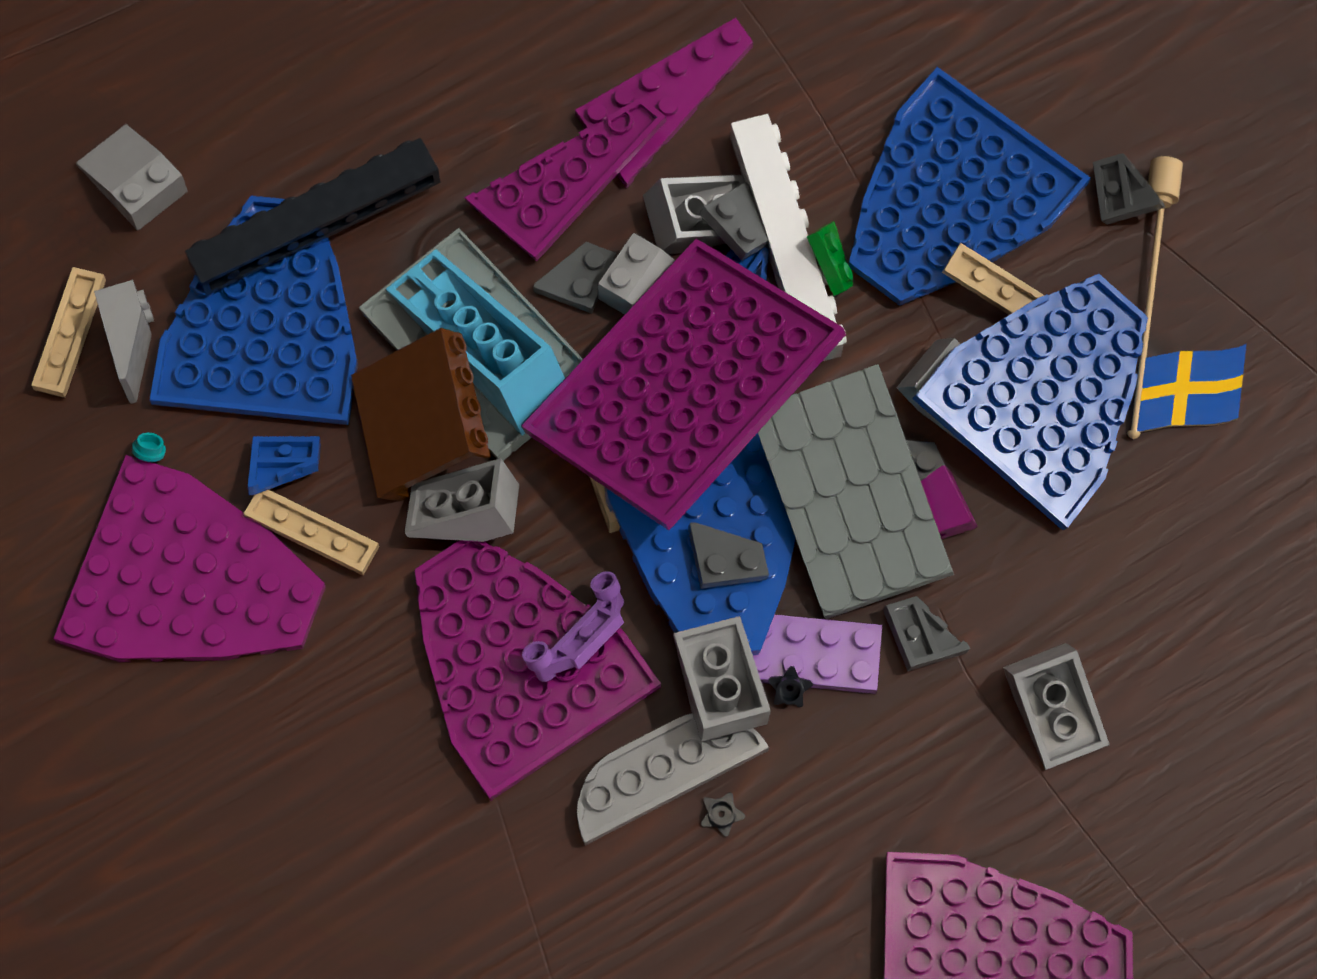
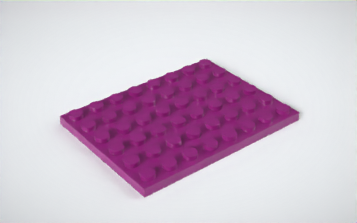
(683, 382)

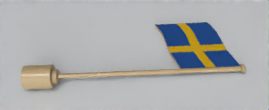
(1182, 385)

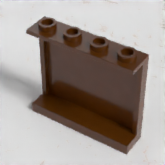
(419, 412)

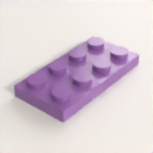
(823, 651)

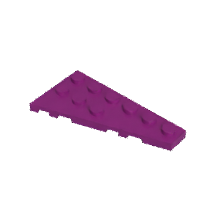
(673, 88)
(558, 185)

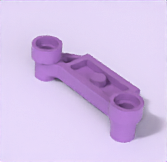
(584, 637)

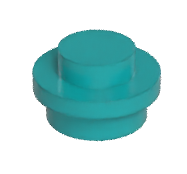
(149, 447)

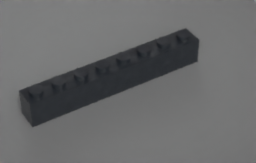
(312, 216)

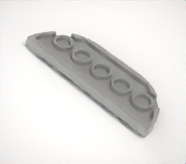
(656, 772)

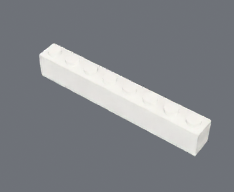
(785, 225)

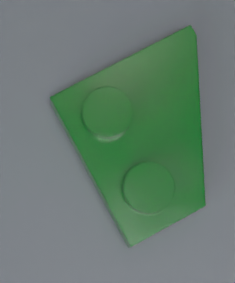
(831, 258)

